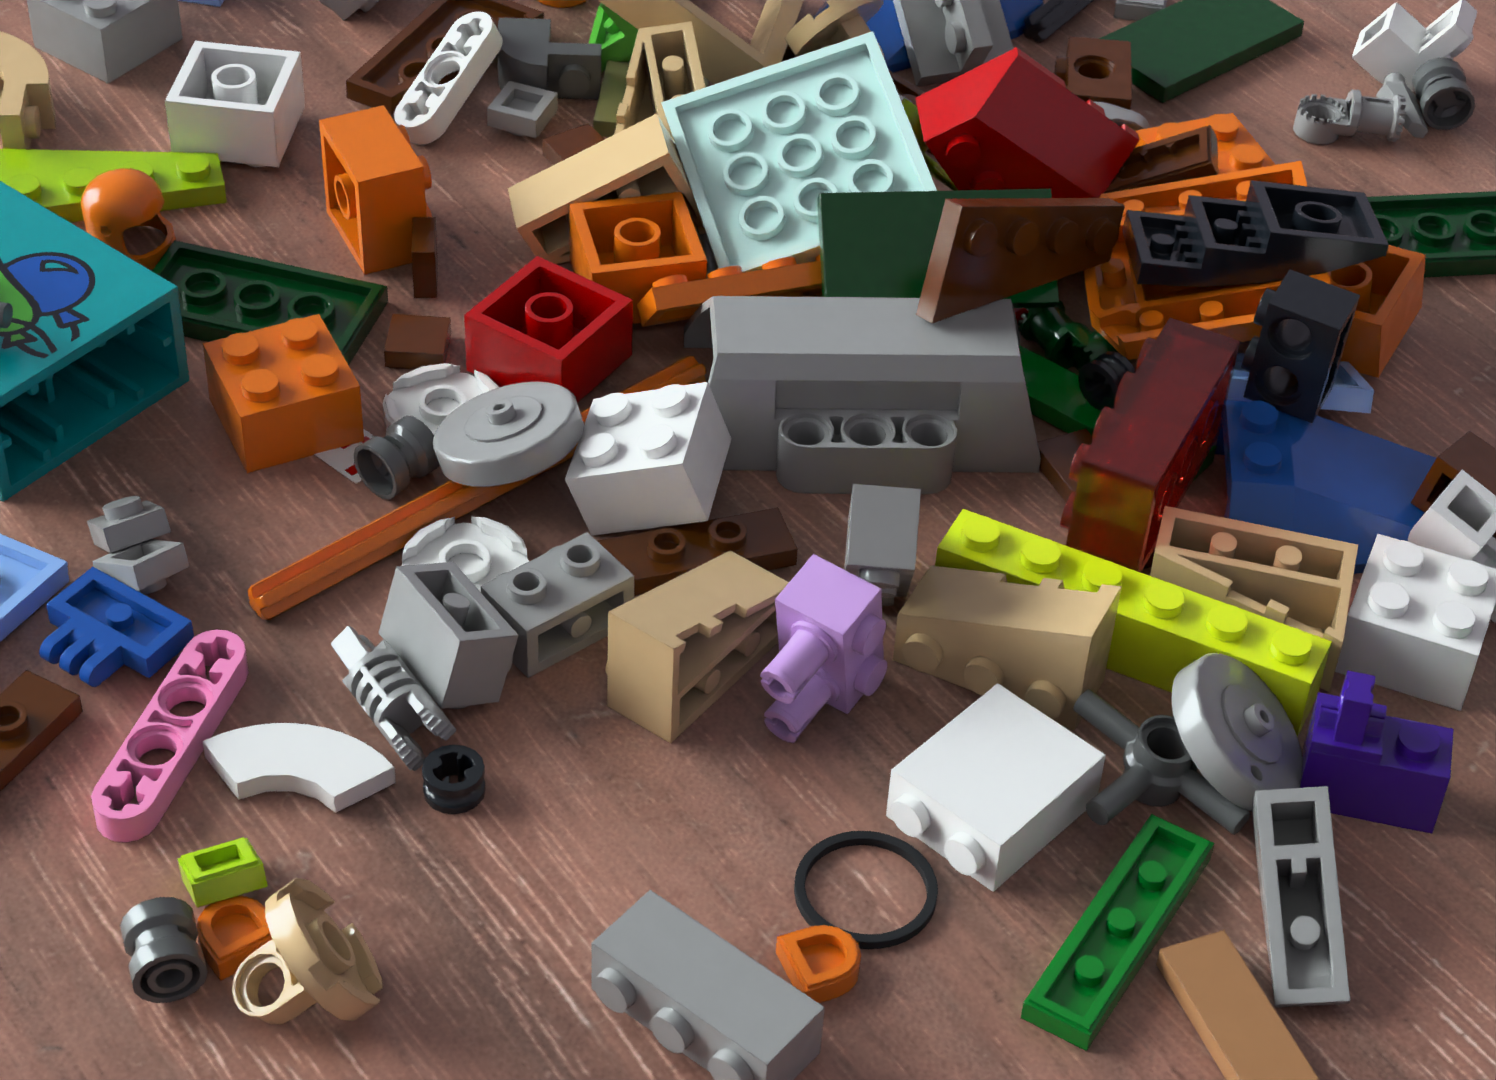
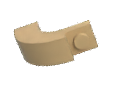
(24, 93)

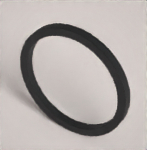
(876, 839)

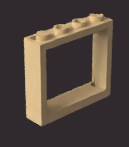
(719, 49)

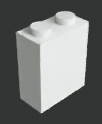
(994, 786)

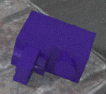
(1375, 762)

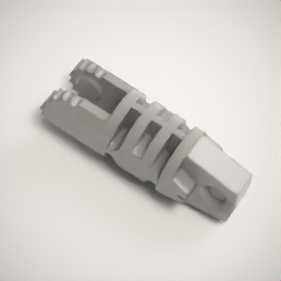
(390, 694)

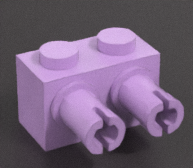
(827, 646)

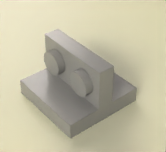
(951, 36)

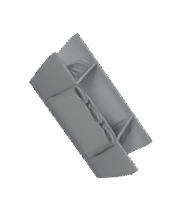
(866, 390)

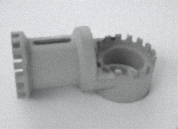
(1348, 116)

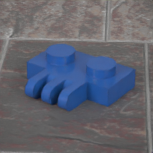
(109, 627)

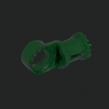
(1063, 340)

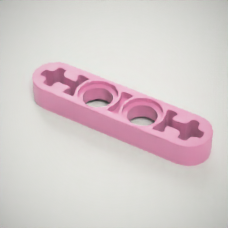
(161, 729)

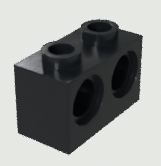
(1298, 344)

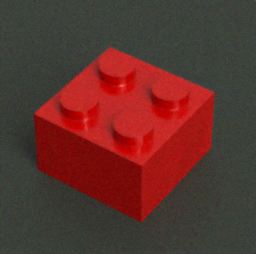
(549, 329)

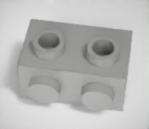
(560, 601)
(448, 634)

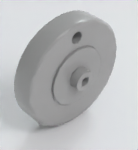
(508, 434)
(1235, 729)

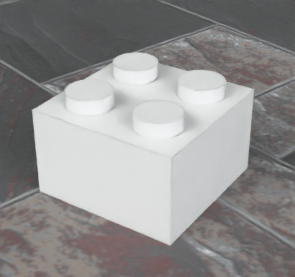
(236, 103)
(649, 459)
(1419, 621)

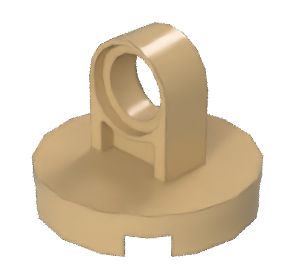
(835, 24)
(315, 957)

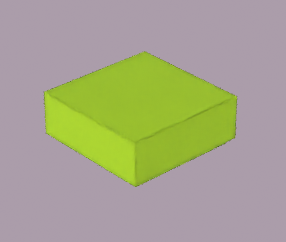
(222, 872)

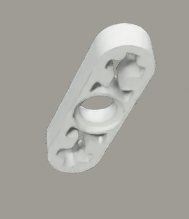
(466, 48)

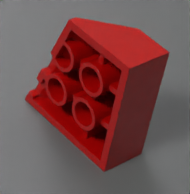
(1022, 130)

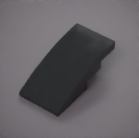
(1254, 238)

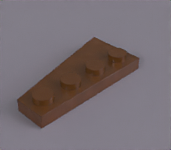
(396, 66)
(1012, 245)

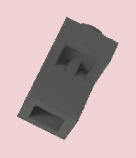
(534, 60)

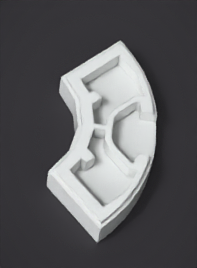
(299, 760)

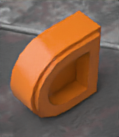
(231, 932)
(820, 961)

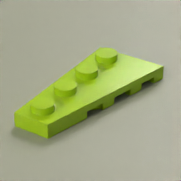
(60, 176)

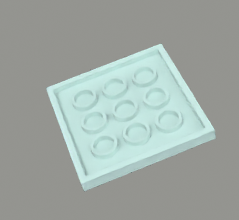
(781, 137)

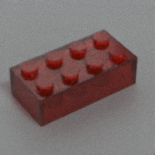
(1149, 443)

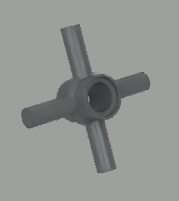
(1155, 767)

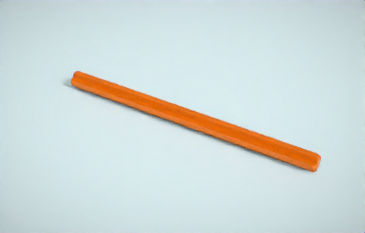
(392, 531)

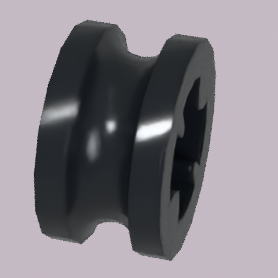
(1102, 377)
(450, 761)

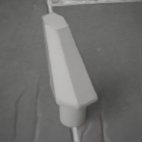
(1414, 122)

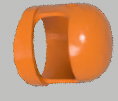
(122, 201)

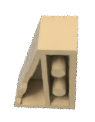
(660, 69)
(625, 165)
(1261, 570)
(1028, 638)
(689, 642)

